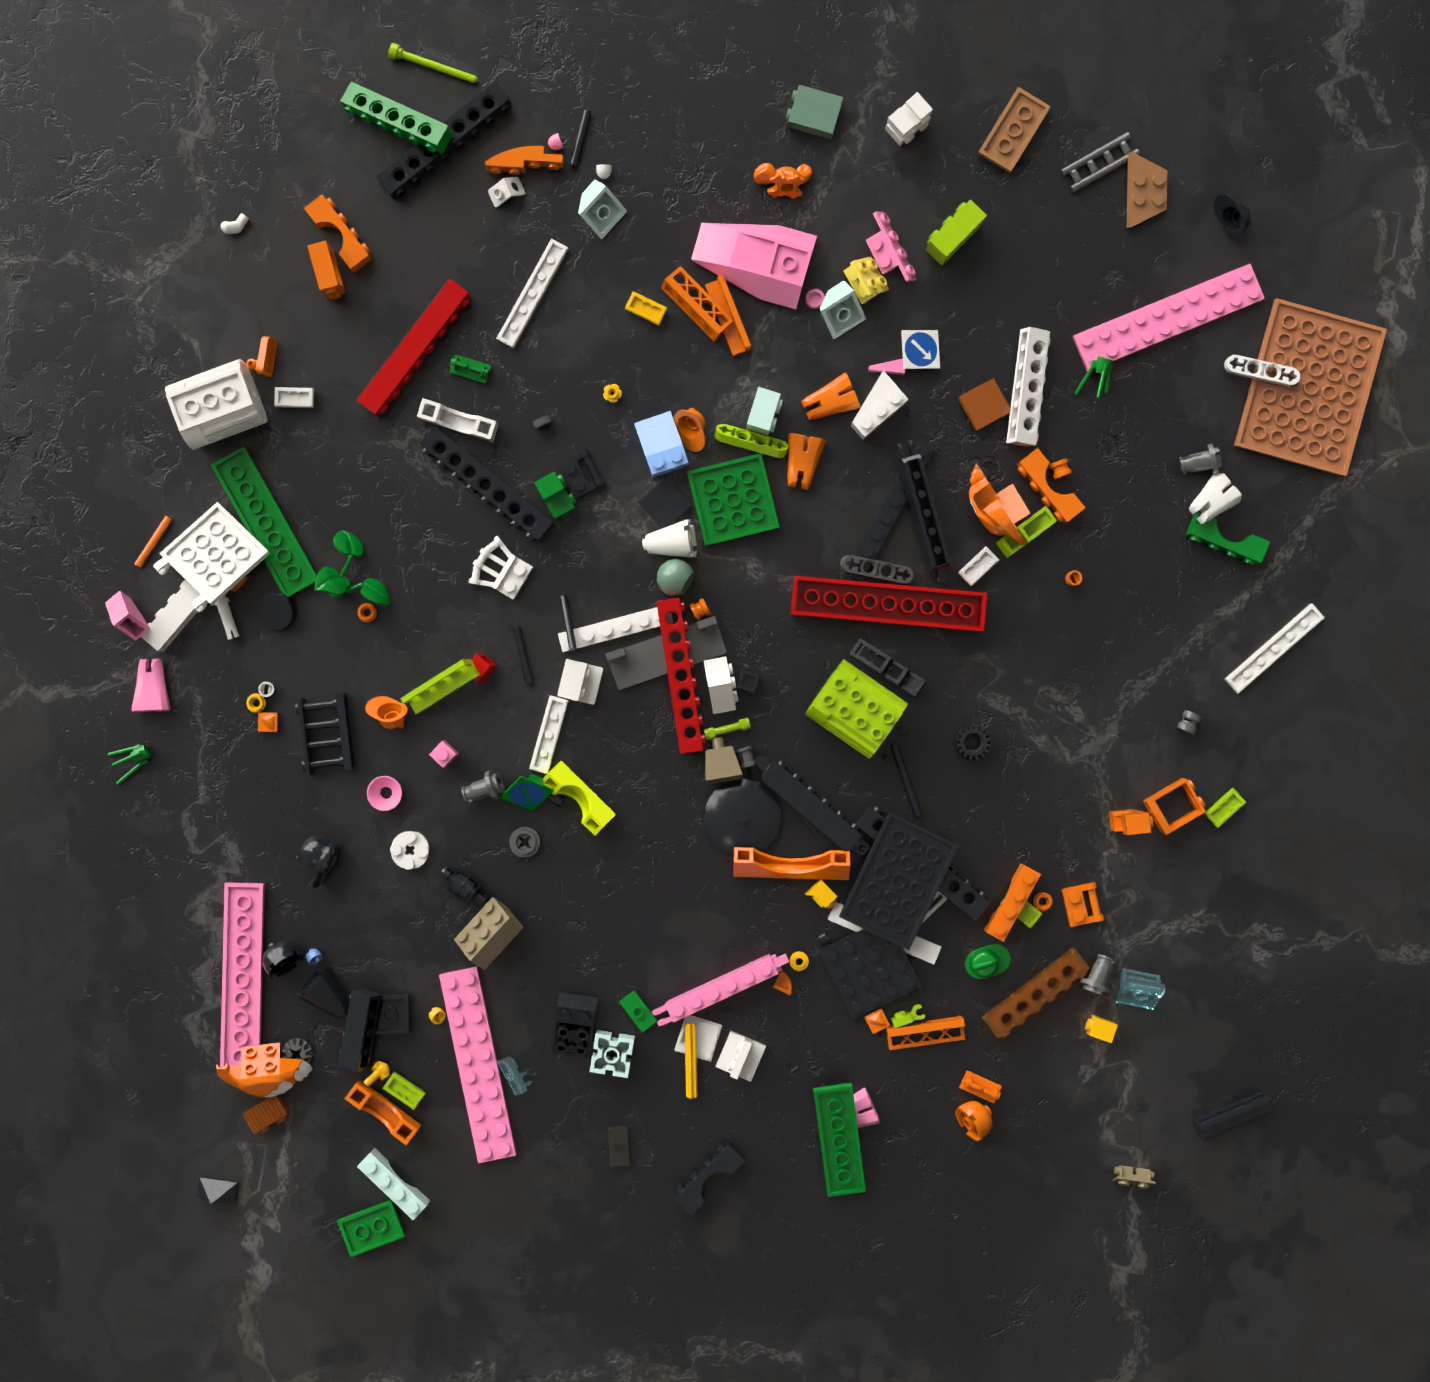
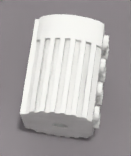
(216, 404)

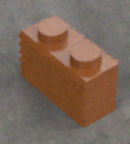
(265, 1113)

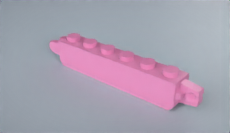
(721, 988)

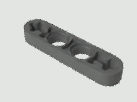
(876, 570)

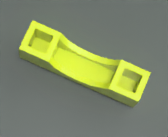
(595, 811)

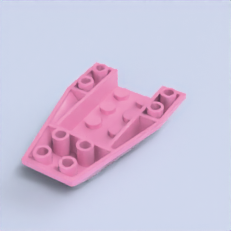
(757, 258)

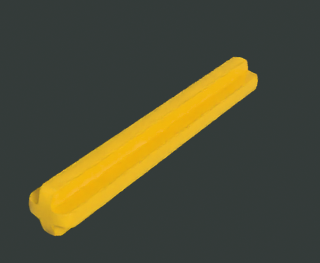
(691, 1060)

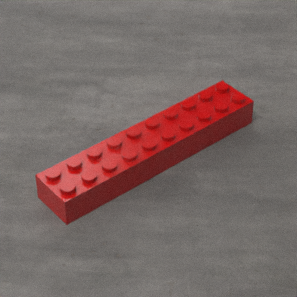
(888, 604)

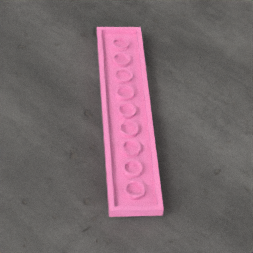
(1170, 316)
(241, 969)
(477, 1064)

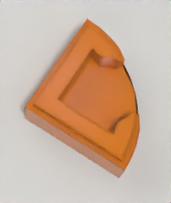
(783, 983)

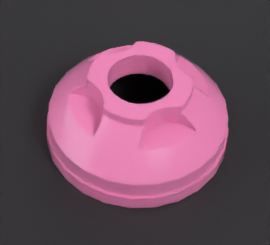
(374, 793)

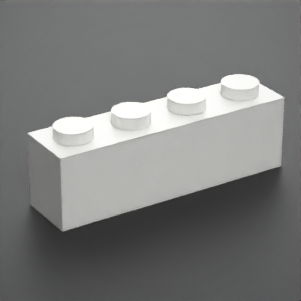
(172, 618)

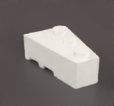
(879, 406)

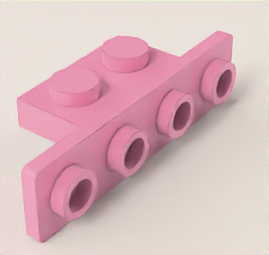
(887, 250)

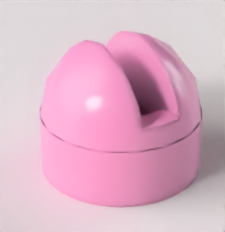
(554, 142)

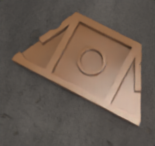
(1144, 189)

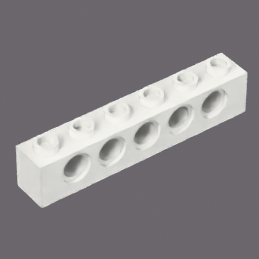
(1021, 395)

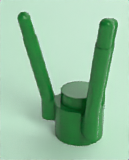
(1102, 366)
(139, 754)

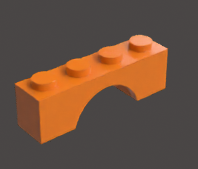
(324, 215)
(1034, 468)
(1130, 821)
(1017, 895)
(371, 1101)

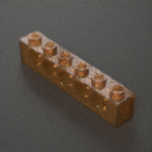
(1039, 982)

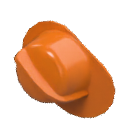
(690, 429)
(387, 711)

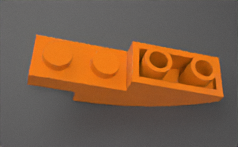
(517, 159)

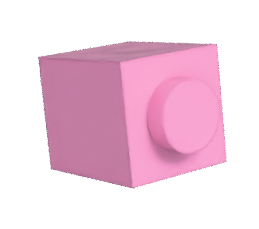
(444, 754)

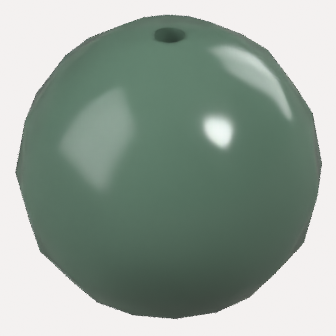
(675, 577)

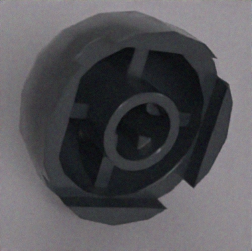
(280, 958)

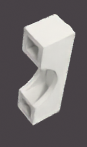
(458, 421)

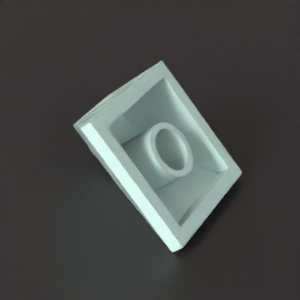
(600, 208)
(841, 309)

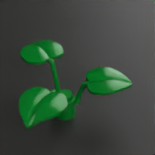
(336, 585)

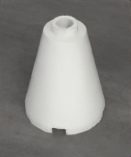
(672, 540)

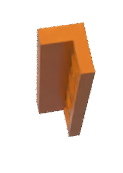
(694, 309)
(735, 333)
(926, 1026)

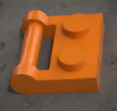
(1076, 906)

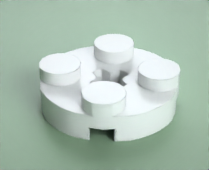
(421, 850)

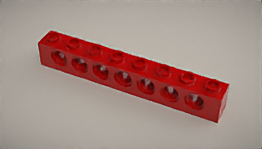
(686, 743)

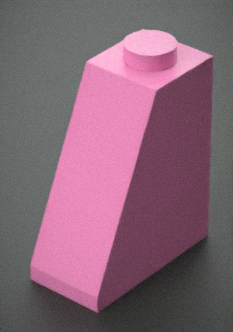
(126, 616)

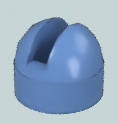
(314, 957)

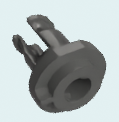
(1202, 461)
(491, 786)
(1098, 977)

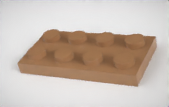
(1014, 130)

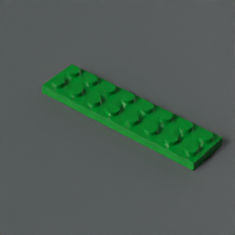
(265, 521)

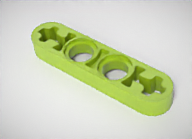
(771, 447)

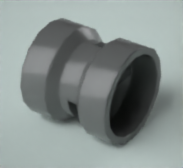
(1187, 726)

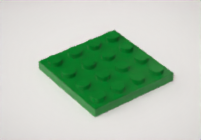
(733, 499)

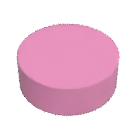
(814, 298)

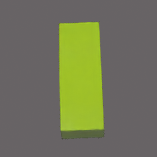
(1029, 530)

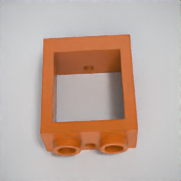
(326, 270)
(1157, 815)

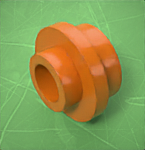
(361, 610)
(1048, 903)

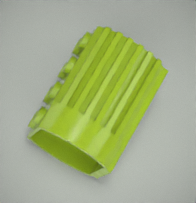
(856, 709)

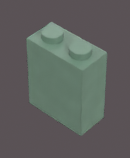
(814, 111)

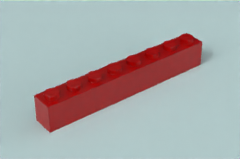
(414, 348)

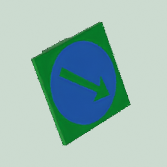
(527, 792)

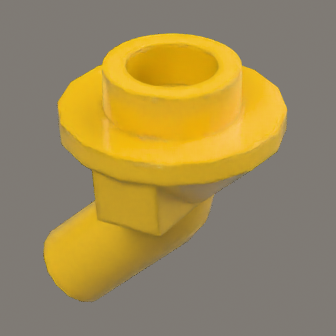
(380, 1070)

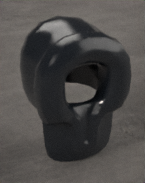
(320, 855)

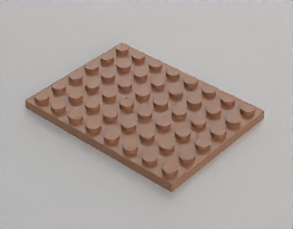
(1321, 413)

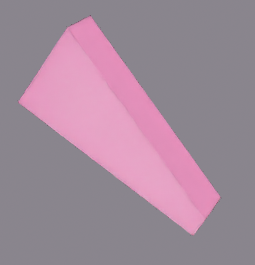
(890, 367)

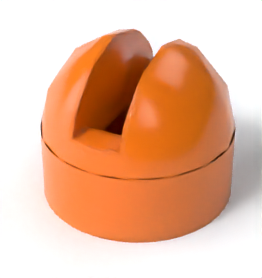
(1075, 576)

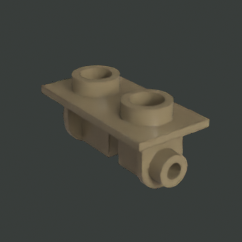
(1126, 1177)

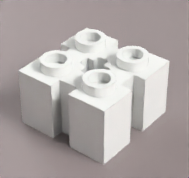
(909, 119)

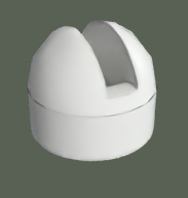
(603, 171)
(270, 689)

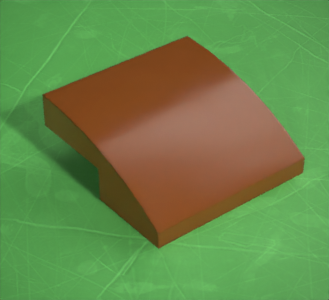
(984, 404)

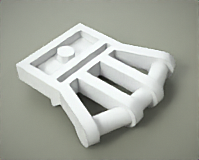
(511, 576)

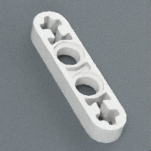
(1261, 373)

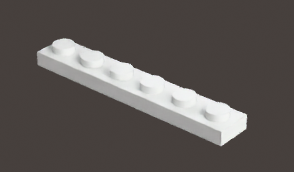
(613, 628)

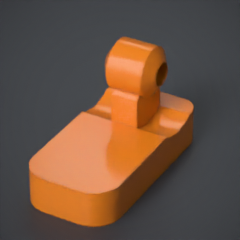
(266, 358)

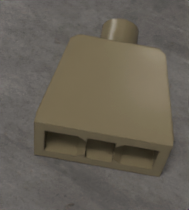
(721, 763)

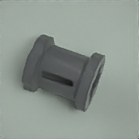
(746, 756)

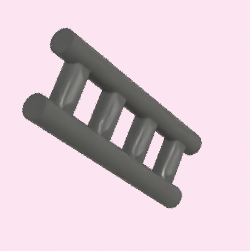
(1088, 160)

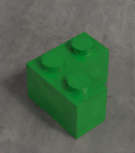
(554, 494)

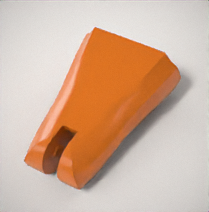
(832, 399)
(803, 458)

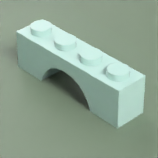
(379, 1171)

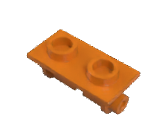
(980, 1086)

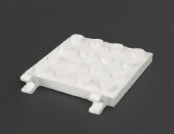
(212, 555)

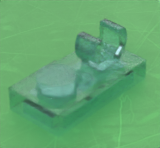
(511, 1074)

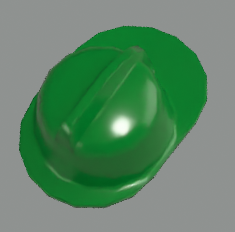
(987, 961)

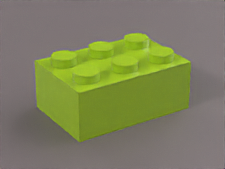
(955, 231)

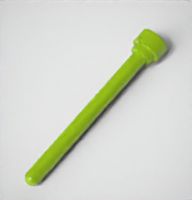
(396, 52)

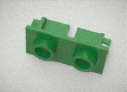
(469, 368)

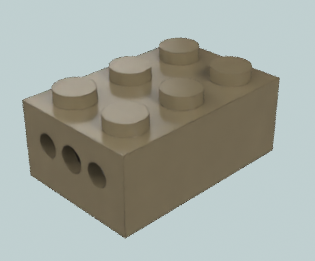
(488, 933)

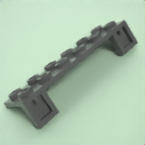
(647, 658)

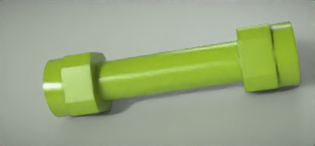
(711, 733)

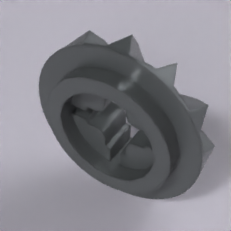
(515, 842)
(296, 1044)

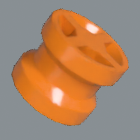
(1060, 468)
(700, 609)

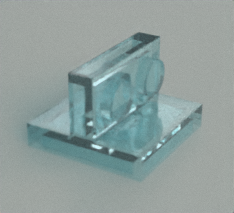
(1139, 989)

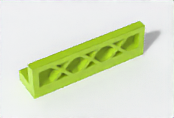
(441, 685)

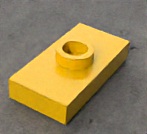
(646, 308)

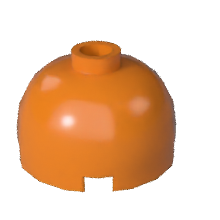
(976, 1119)

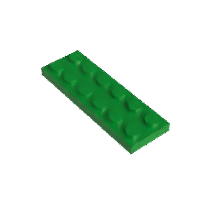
(839, 1139)

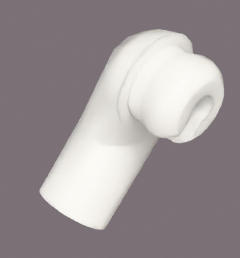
(235, 226)

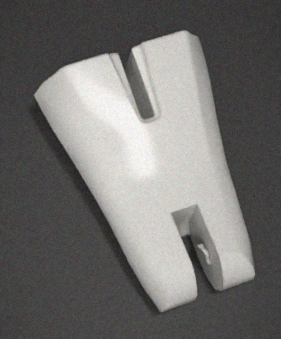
(1213, 501)

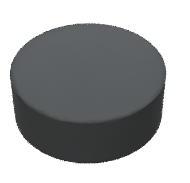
(542, 421)

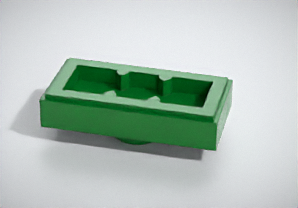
(638, 1011)

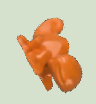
(785, 179)

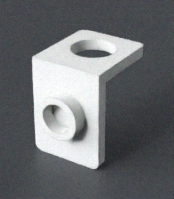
(503, 190)

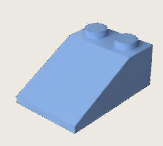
(661, 444)

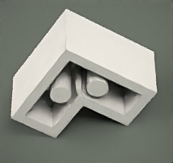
(721, 685)

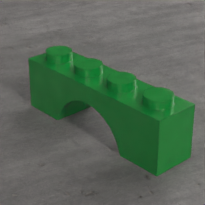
(1250, 549)

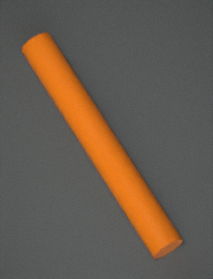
(153, 541)

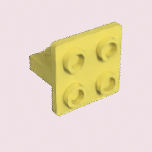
(866, 279)

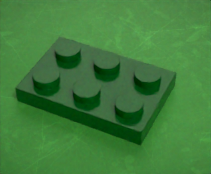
(371, 1228)

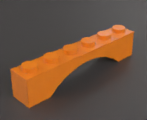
(827, 866)

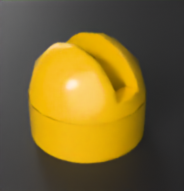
(437, 1019)

